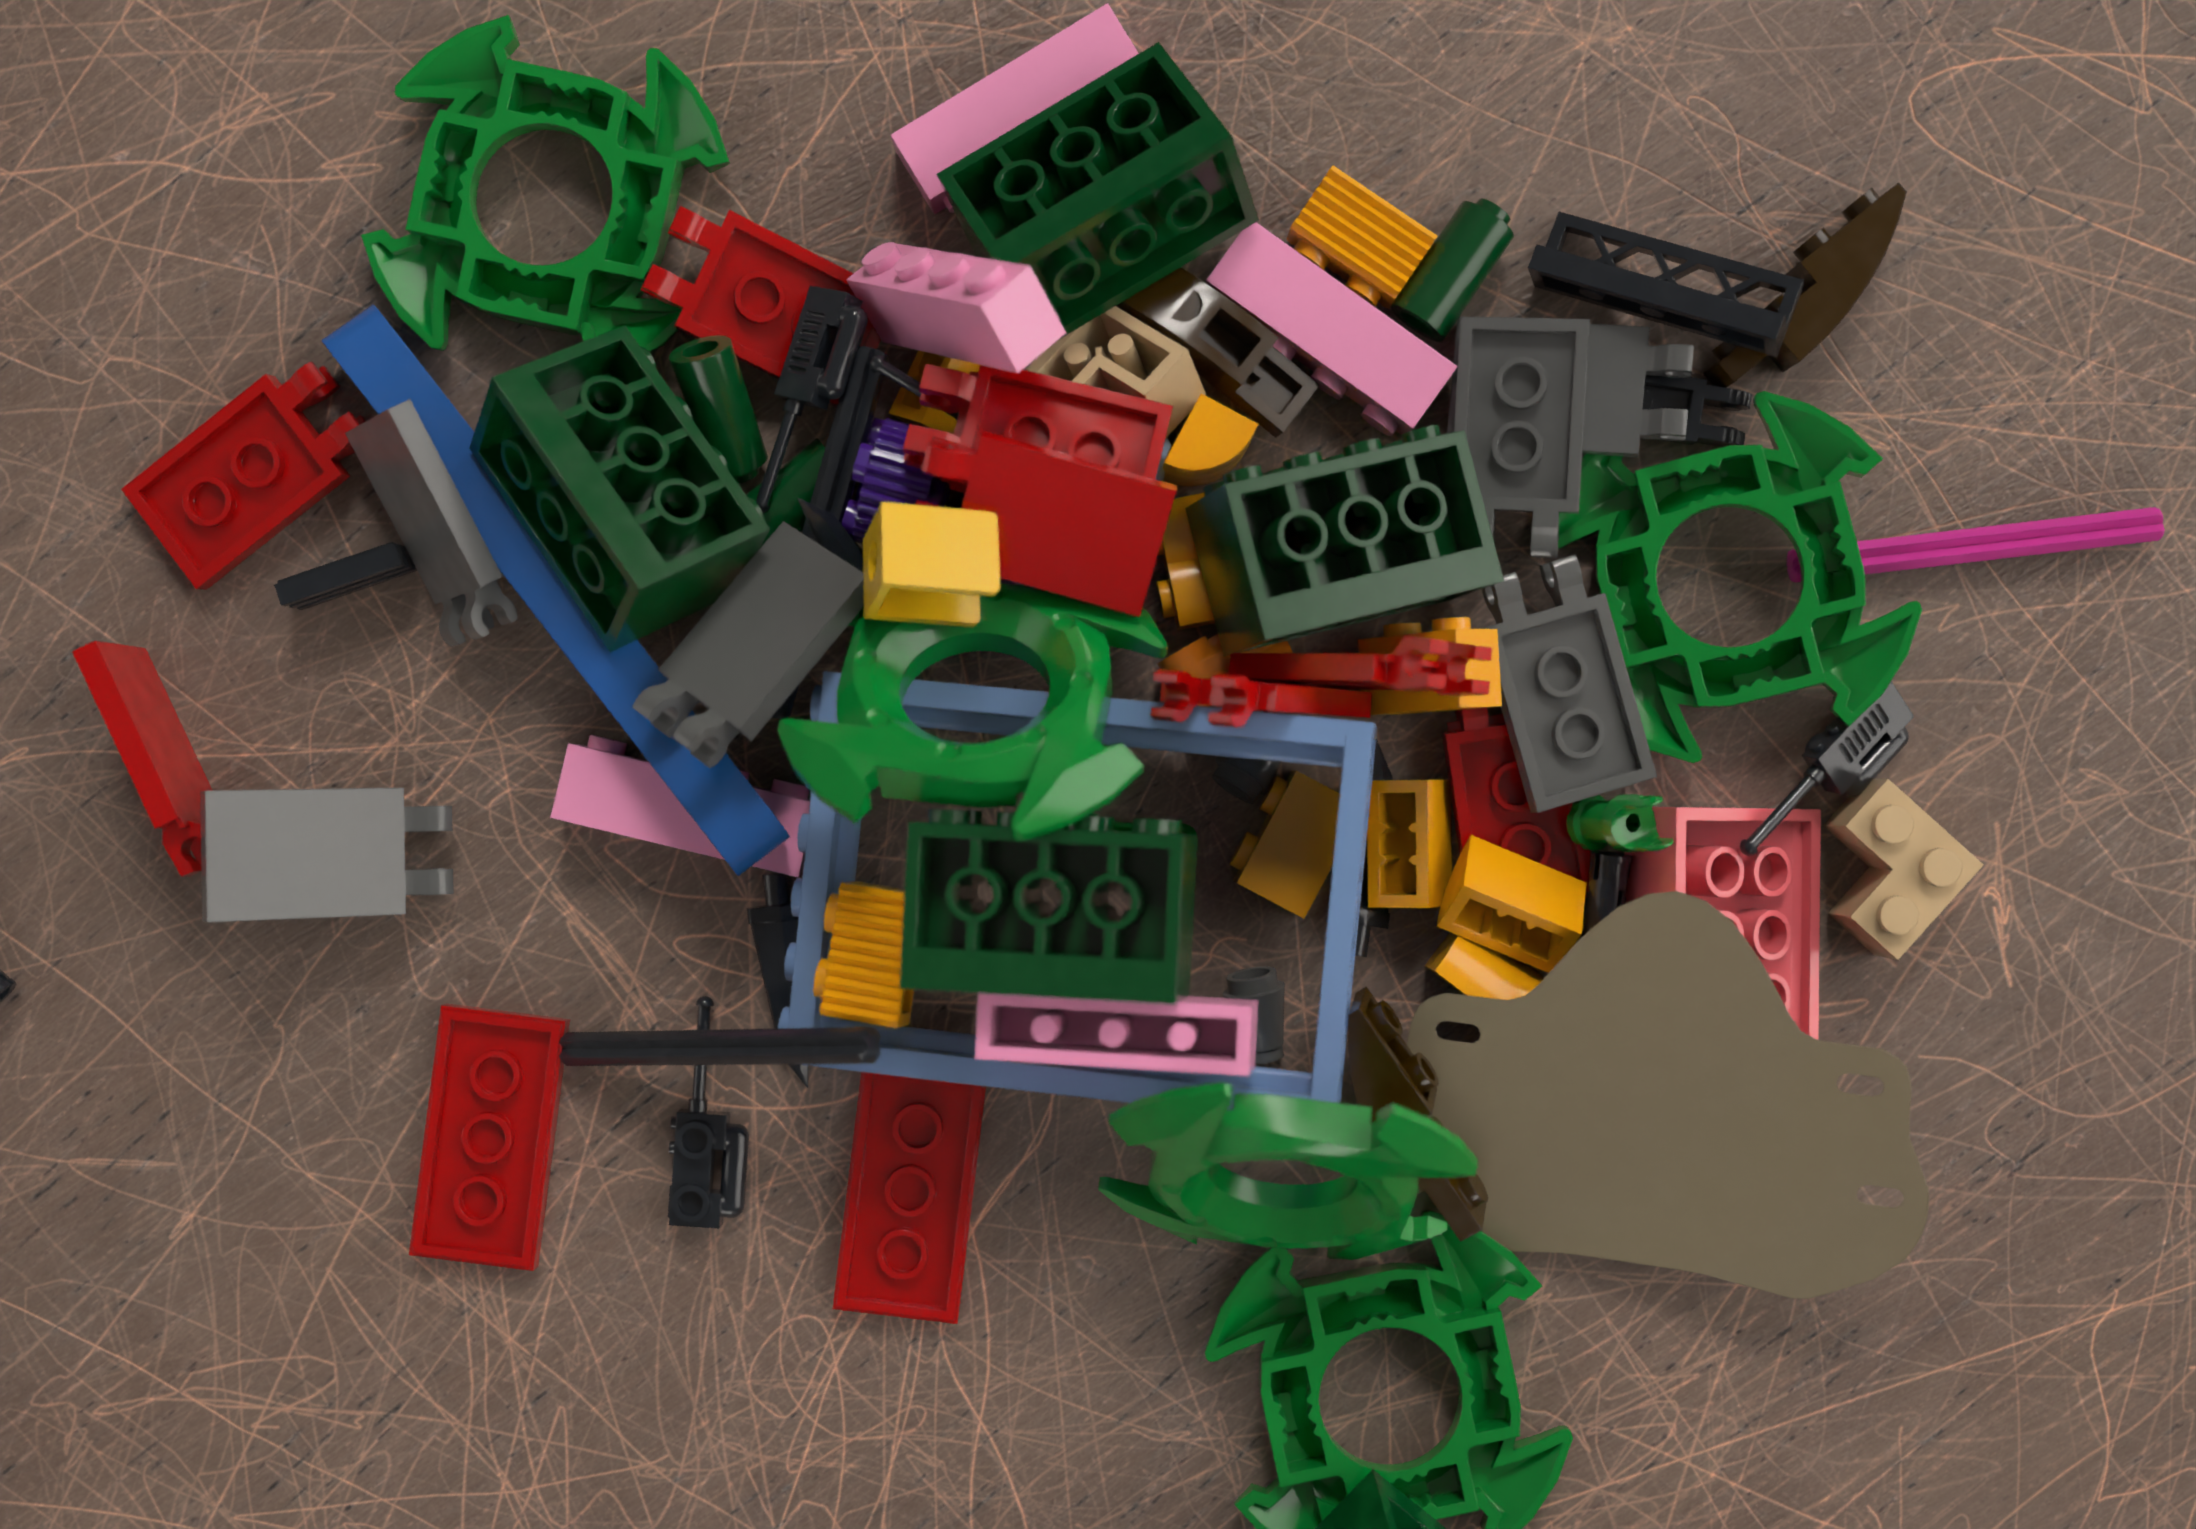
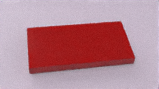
(489, 1137)
(909, 1197)

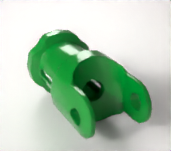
(1622, 822)

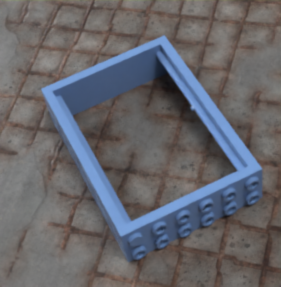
(832, 856)

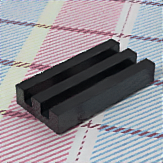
(344, 576)

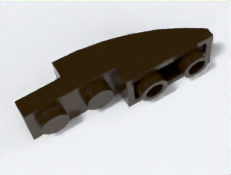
(1834, 277)
(1226, 347)
(1389, 1073)

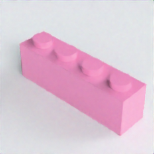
(1009, 98)
(956, 305)
(1332, 331)
(629, 798)
(1179, 1037)

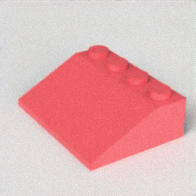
(1765, 895)

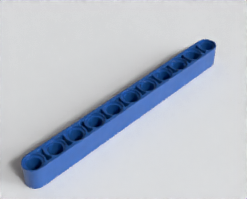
(714, 797)

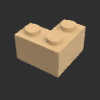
(1125, 358)
(1910, 872)

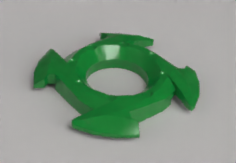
(496, 102)
(1803, 496)
(1050, 759)
(1349, 1215)
(1452, 1306)

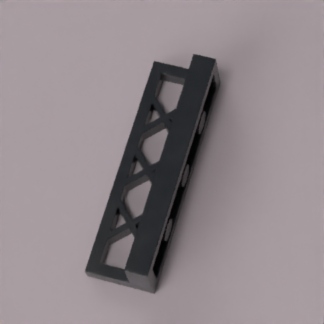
(1661, 297)

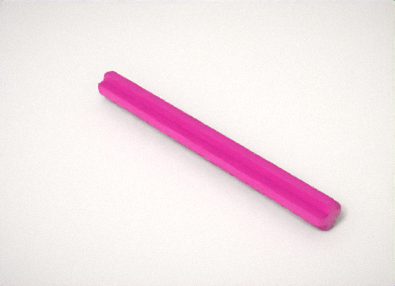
(2004, 541)

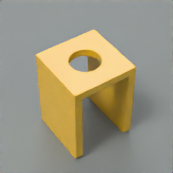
(929, 564)

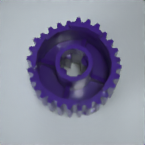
(887, 479)

